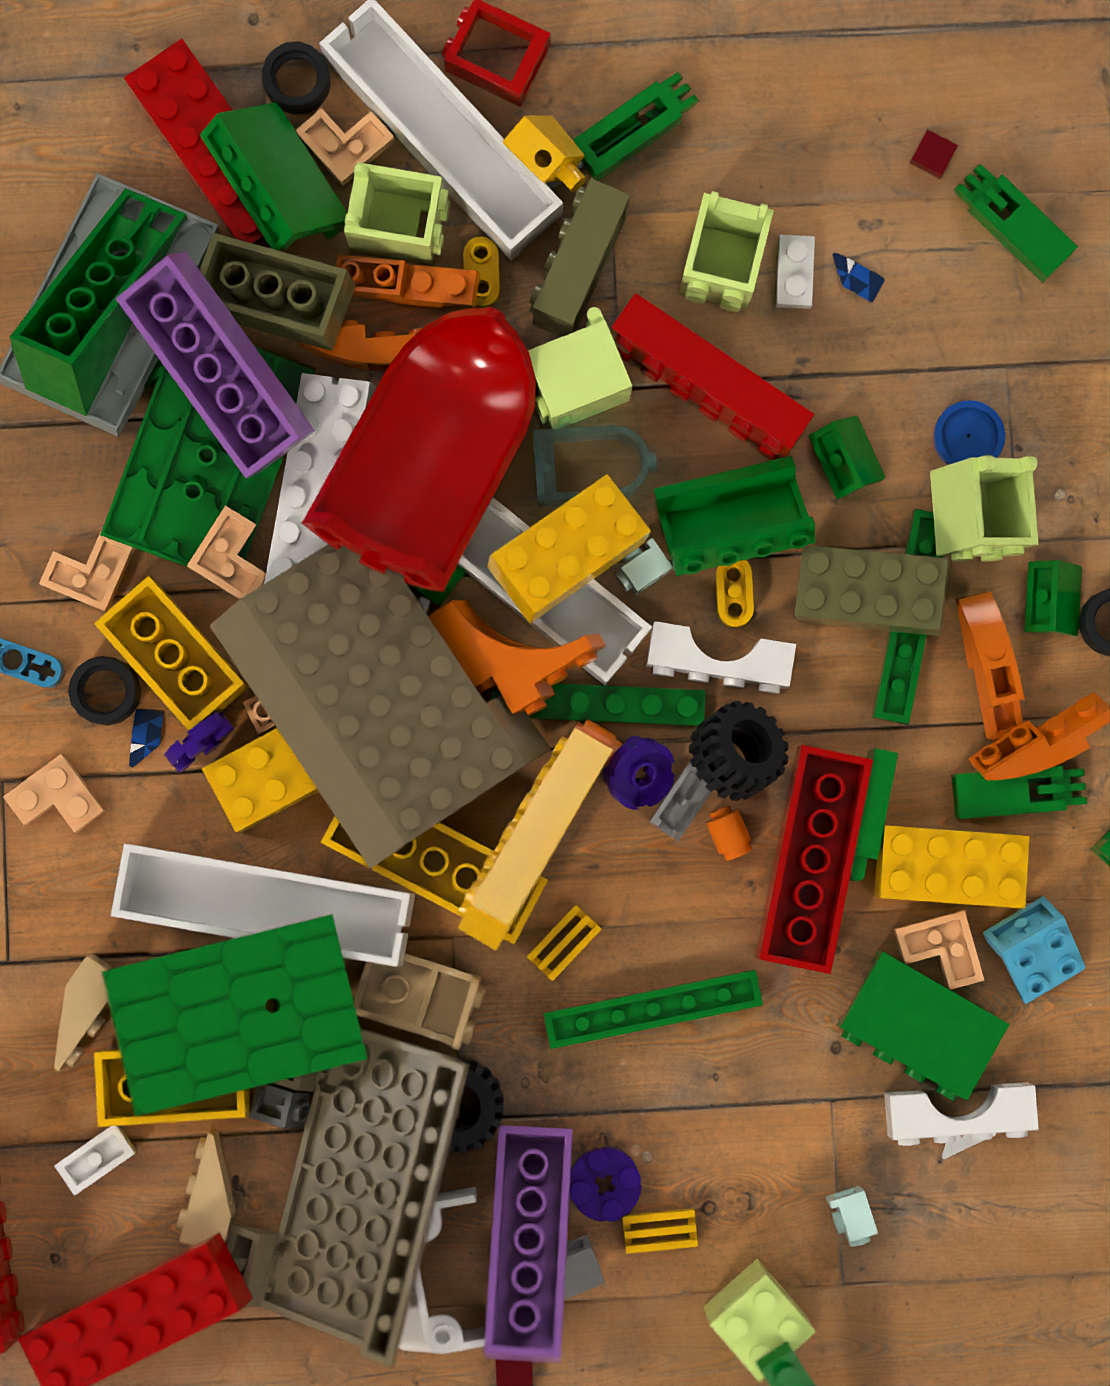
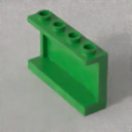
(274, 175)
(733, 516)
(922, 1027)

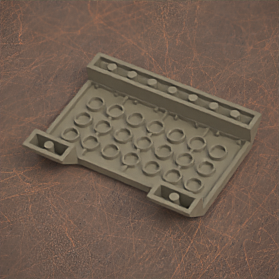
(371, 699)
(358, 1196)

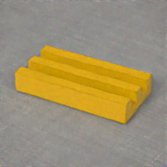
(543, 965)
(689, 1228)

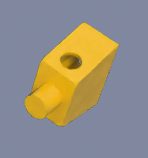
(546, 150)

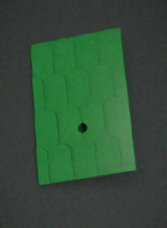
(185, 477)
(200, 1022)

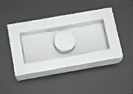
(795, 271)
(95, 1159)

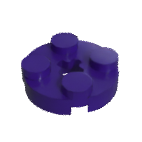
(203, 738)
(626, 762)
(613, 1203)

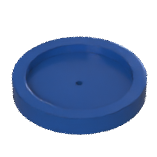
(964, 420)

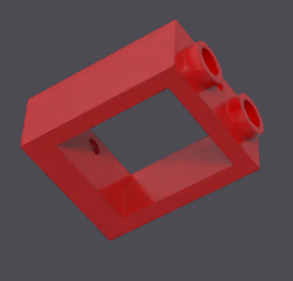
(514, 90)

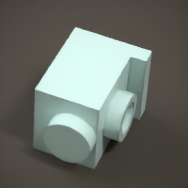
(643, 568)
(852, 1215)

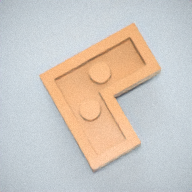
(342, 151)
(219, 559)
(90, 583)
(56, 786)
(948, 939)

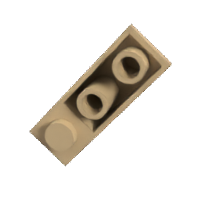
(81, 1011)
(211, 1199)

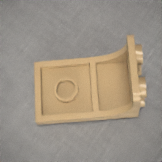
(421, 999)

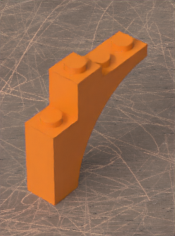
(517, 669)

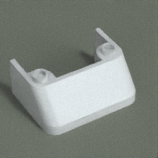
(440, 1332)

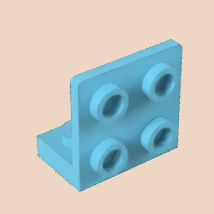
(1036, 948)

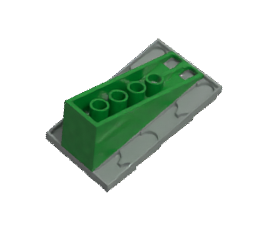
(75, 324)

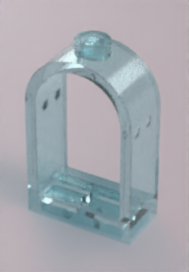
(545, 461)

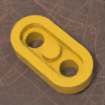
(487, 268)
(734, 592)

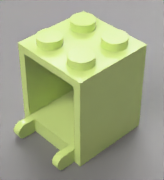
(387, 213)
(726, 252)
(579, 374)
(984, 508)
(757, 1316)

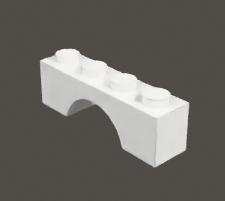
(674, 650)
(1006, 1109)

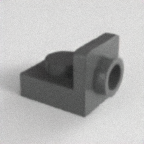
(280, 1106)

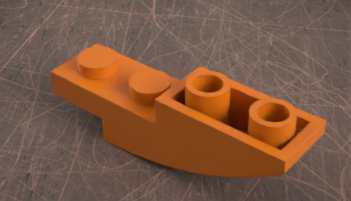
(411, 284)
(360, 352)
(993, 662)
(1035, 749)

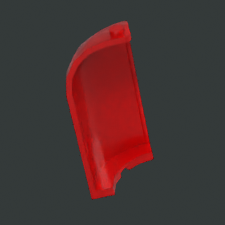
(430, 448)

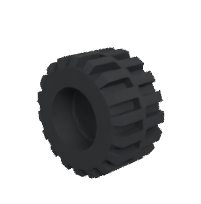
(722, 765)
(490, 1112)

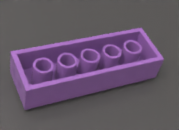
(215, 363)
(529, 1244)

